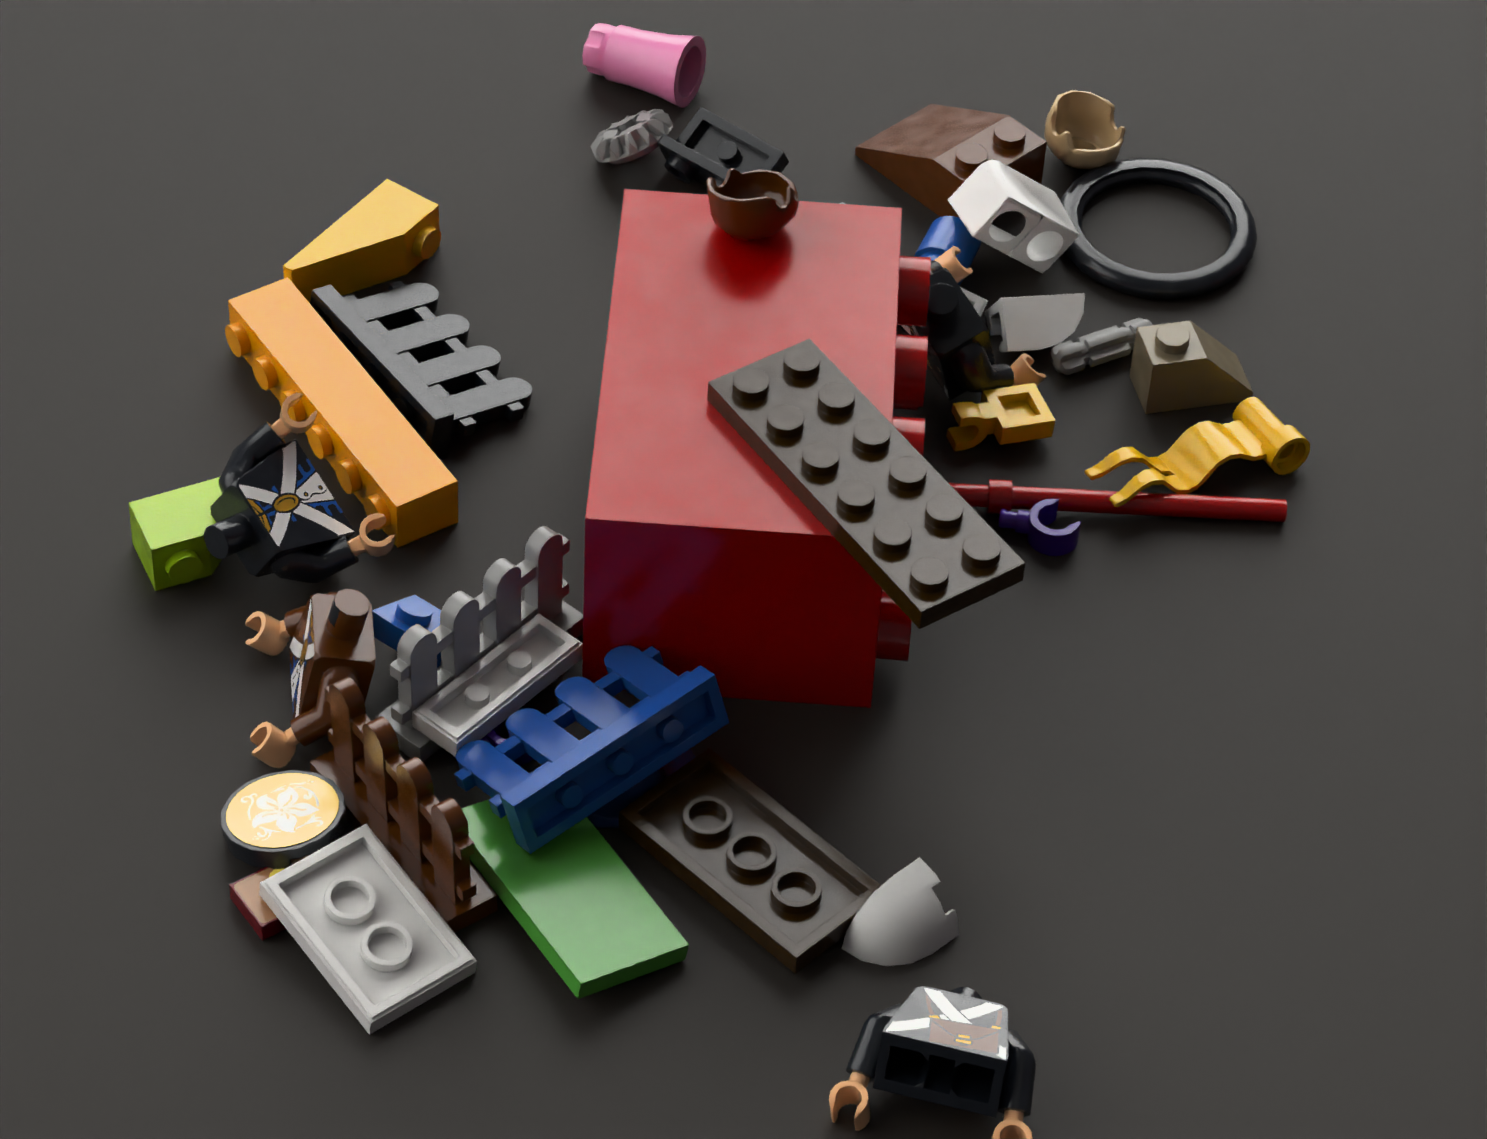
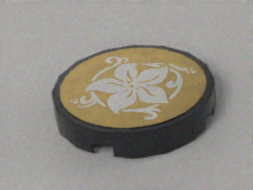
(283, 818)

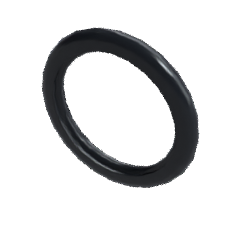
(1173, 174)

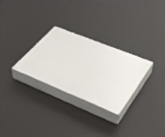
(367, 928)

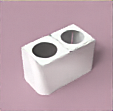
(1000, 189)

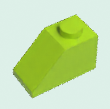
(170, 533)

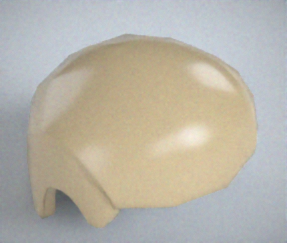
(1083, 130)

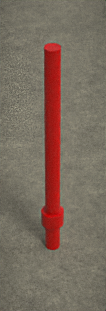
(1001, 494)

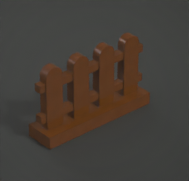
(401, 809)

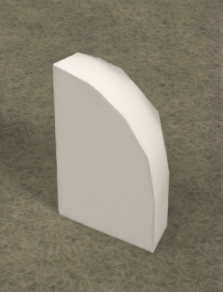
(1034, 321)
(901, 920)

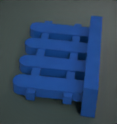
(616, 755)

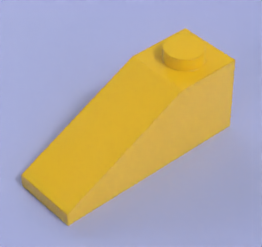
(369, 243)

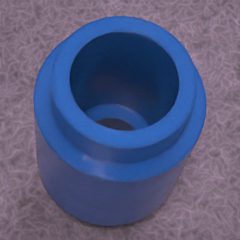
(946, 233)

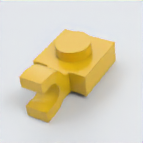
(1007, 412)

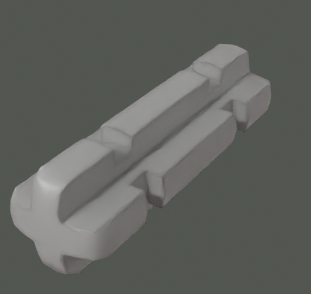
(1096, 347)

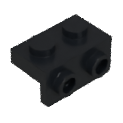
(714, 146)

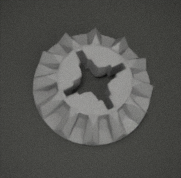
(631, 137)

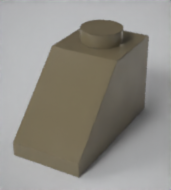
(1184, 369)

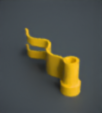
(1207, 445)

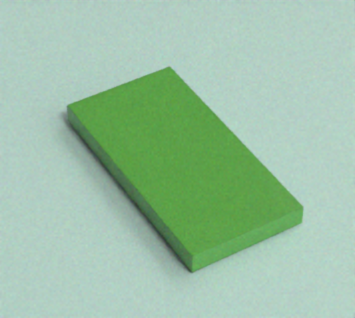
(576, 903)

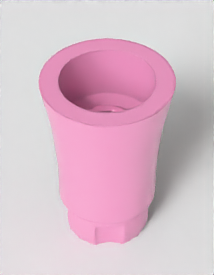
(647, 60)

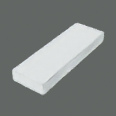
(497, 684)

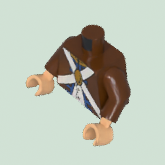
(328, 643)

